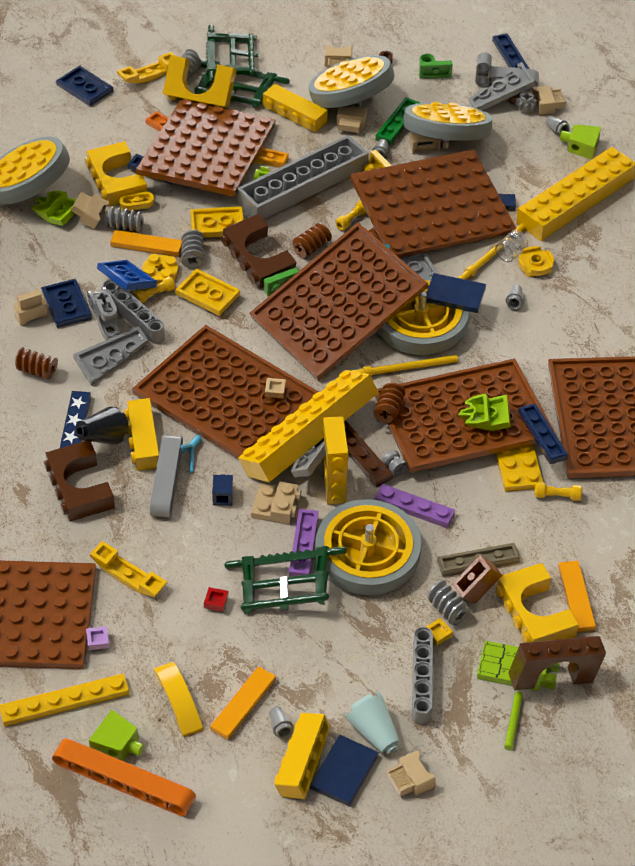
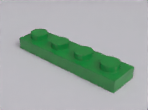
(395, 123)

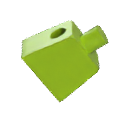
(582, 140)
(116, 737)

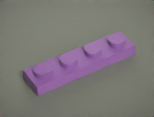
(416, 506)
(303, 540)

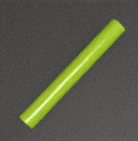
(511, 732)

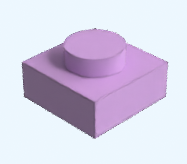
(97, 638)

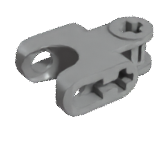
(105, 311)

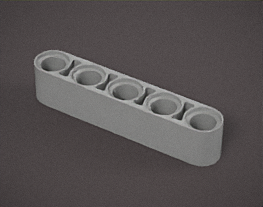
(135, 312)
(166, 476)
(421, 683)

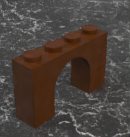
(244, 233)
(77, 501)
(532, 658)

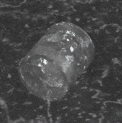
(511, 246)

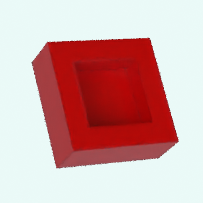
(216, 599)

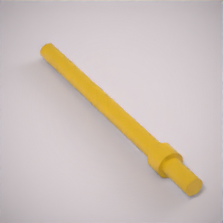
(471, 270)
(408, 365)

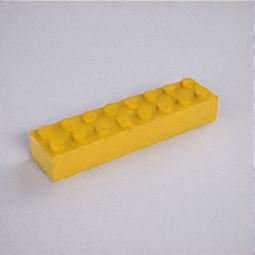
(576, 193)
(305, 426)

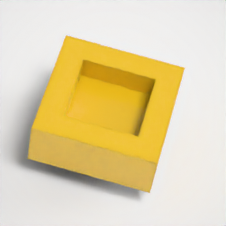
(440, 631)

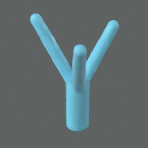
(190, 447)

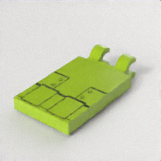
(497, 661)

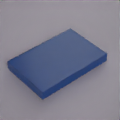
(126, 275)

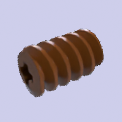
(311, 240)
(35, 365)
(389, 402)

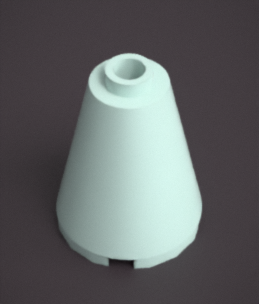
(374, 722)

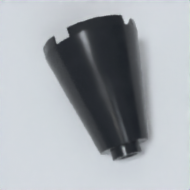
(104, 427)

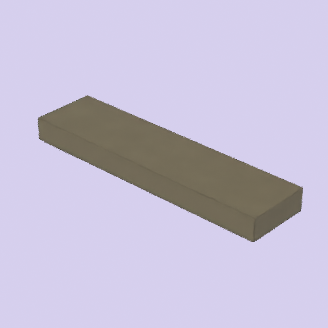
(459, 562)

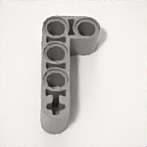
(487, 74)

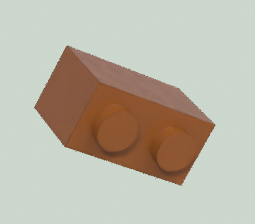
(477, 579)

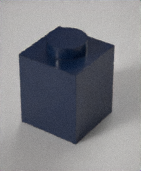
(222, 490)

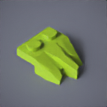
(55, 207)
(487, 413)

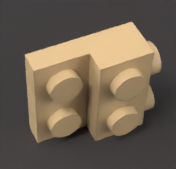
(276, 502)

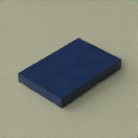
(84, 85)
(455, 293)
(66, 303)
(344, 770)

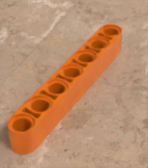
(124, 777)

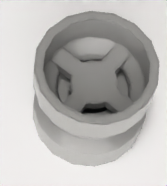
(394, 463)

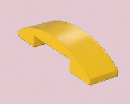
(147, 72)
(126, 572)
(179, 698)

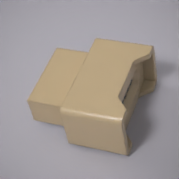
(337, 55)
(548, 99)
(352, 118)
(420, 143)
(89, 208)
(30, 306)
(411, 776)

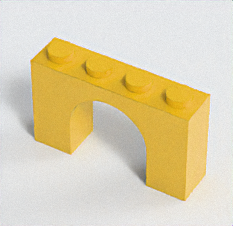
(176, 84)
(107, 158)
(336, 460)
(527, 582)

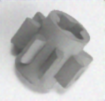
(526, 102)

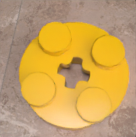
(544, 262)
(166, 263)

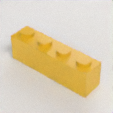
(295, 108)
(143, 434)
(302, 755)

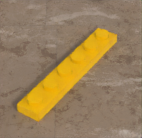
(64, 699)

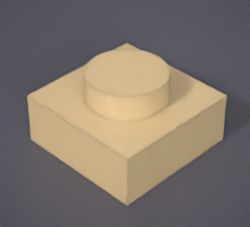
(275, 388)

